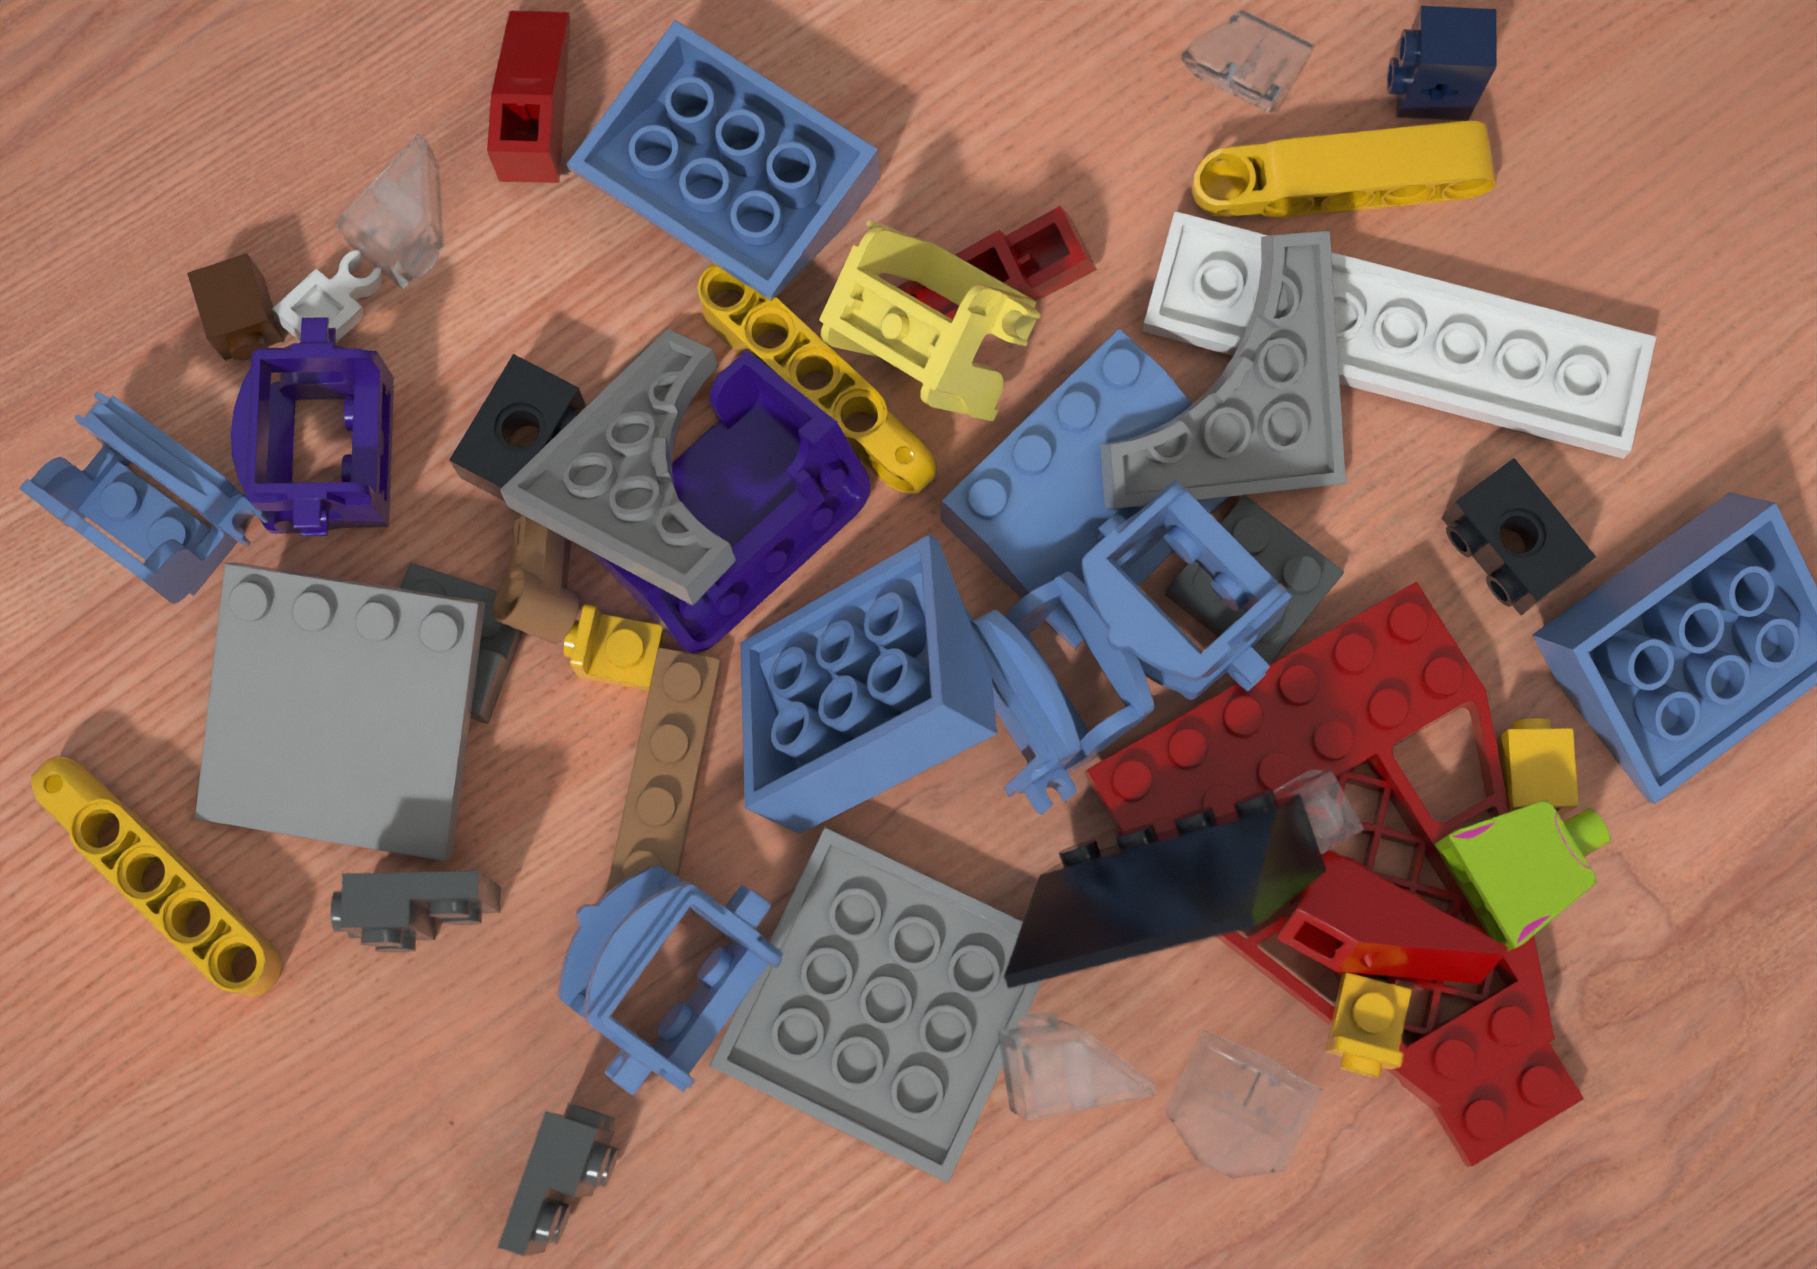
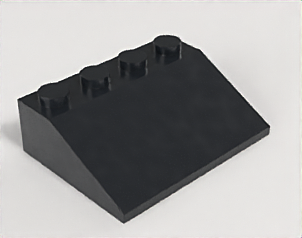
(1166, 887)

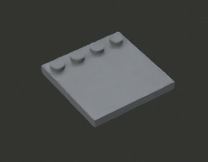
(339, 710)
(881, 1006)

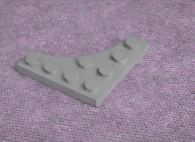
(1272, 410)
(612, 476)

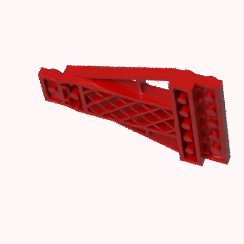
(1335, 709)

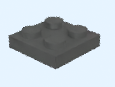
(1283, 554)

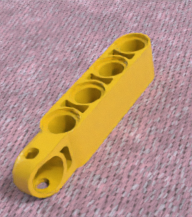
(1347, 171)
(885, 448)
(83, 806)

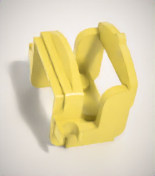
(890, 324)

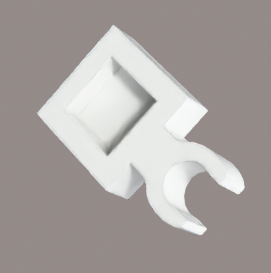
(328, 298)

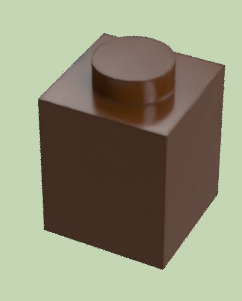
(235, 307)

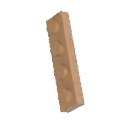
(666, 764)

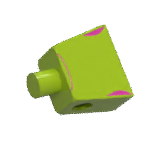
(1523, 867)

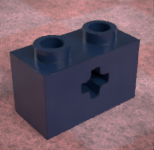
(1443, 63)

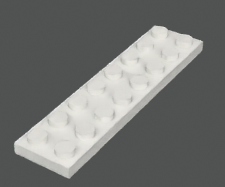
(1422, 339)

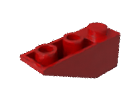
(529, 98)
(1376, 928)

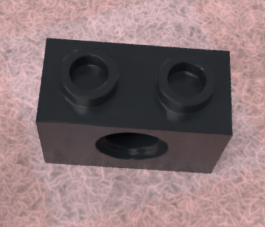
(518, 399)
(1516, 503)

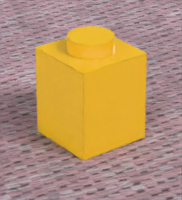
(1539, 765)

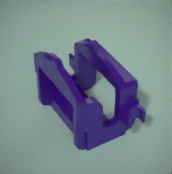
(265, 434)

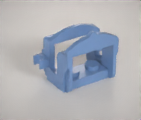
(175, 545)
(1146, 630)
(1033, 700)
(622, 937)

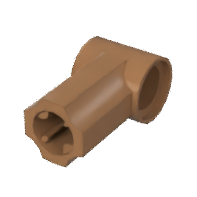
(535, 589)

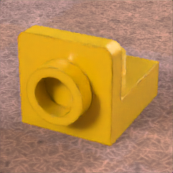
(613, 648)
(1368, 1025)

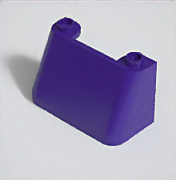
(769, 483)

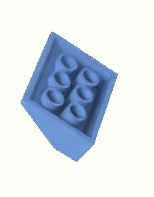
(727, 162)
(1041, 491)
(1691, 643)
(862, 690)

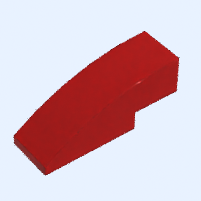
(1030, 259)

